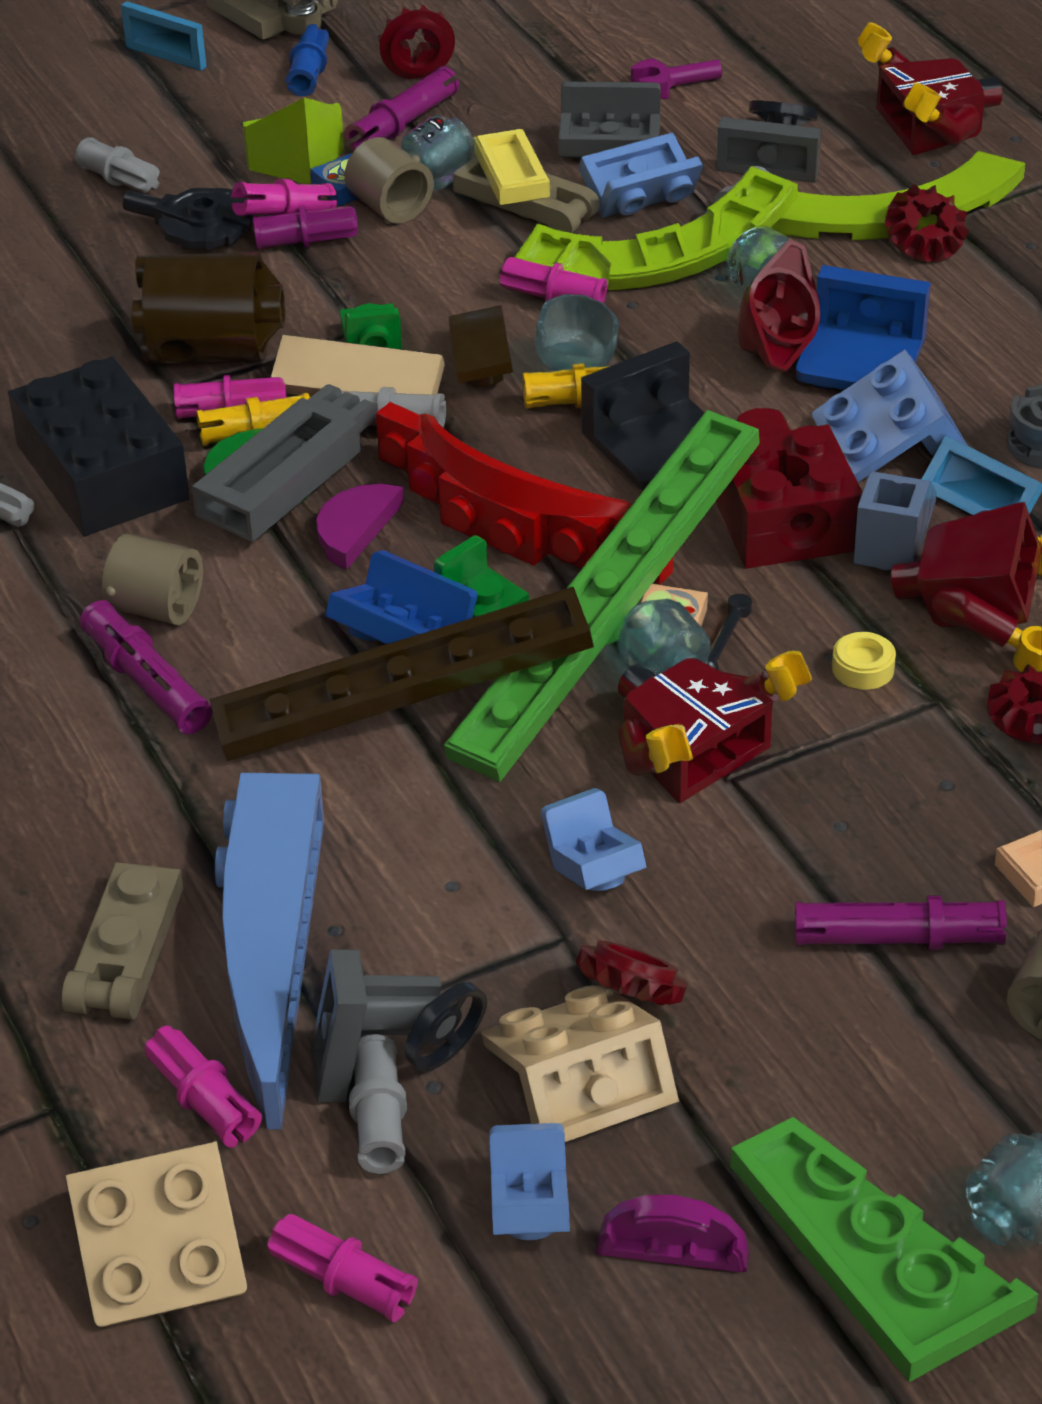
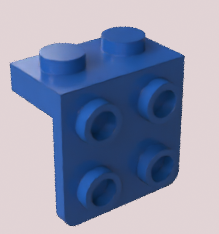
(862, 325)

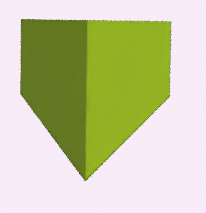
(294, 140)

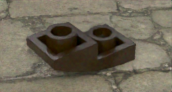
(480, 346)

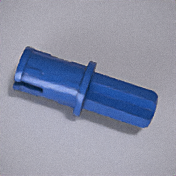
(307, 61)

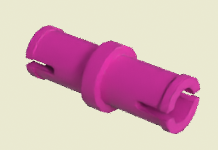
(281, 197)

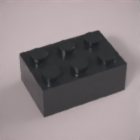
(99, 445)

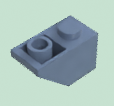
(892, 520)

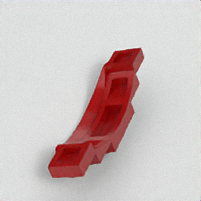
(495, 500)

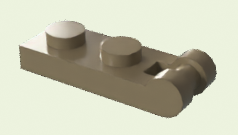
(562, 211)
(124, 941)

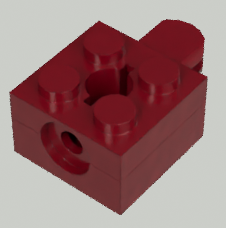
(791, 494)

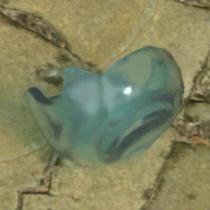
(575, 332)

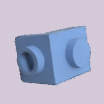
(587, 844)
(529, 1180)

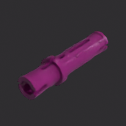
(390, 117)
(179, 703)
(901, 922)

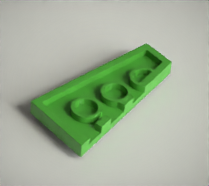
(887, 1265)

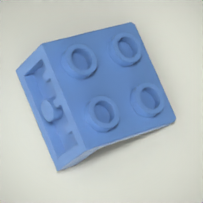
(887, 416)

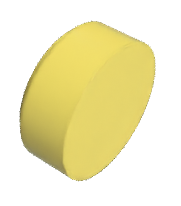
(863, 660)

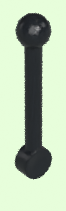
(738, 607)

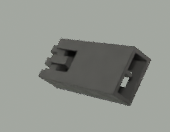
(283, 462)

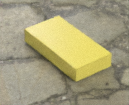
(511, 166)

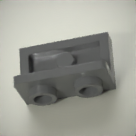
(607, 115)

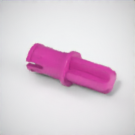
(549, 281)
(224, 394)
(202, 1086)
(342, 1266)

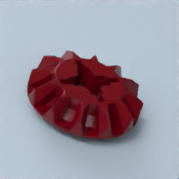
(428, 55)
(929, 243)
(1010, 707)
(631, 972)

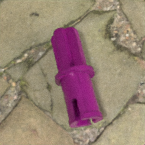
(305, 226)

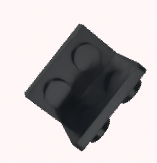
(640, 410)

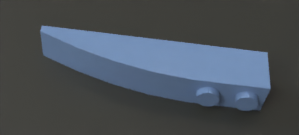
(267, 919)

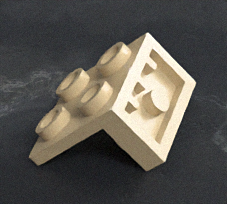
(586, 1060)
(156, 1234)

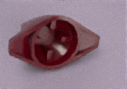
(780, 308)

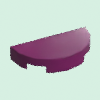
(354, 519)
(673, 1232)

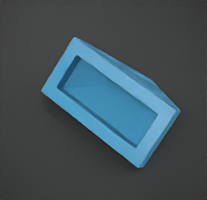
(163, 35)
(976, 480)

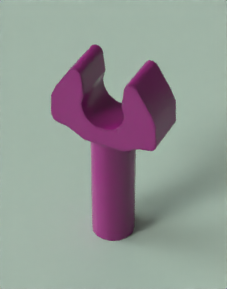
(654, 71)

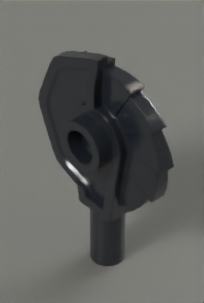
(193, 217)

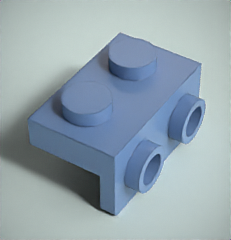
(640, 175)

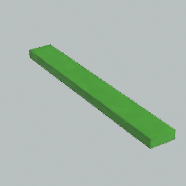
(607, 589)

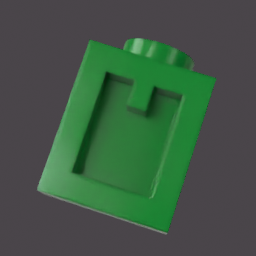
(372, 325)
(469, 567)

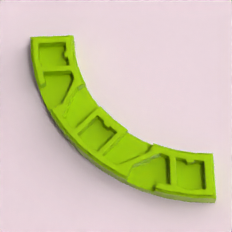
(976, 183)
(672, 250)

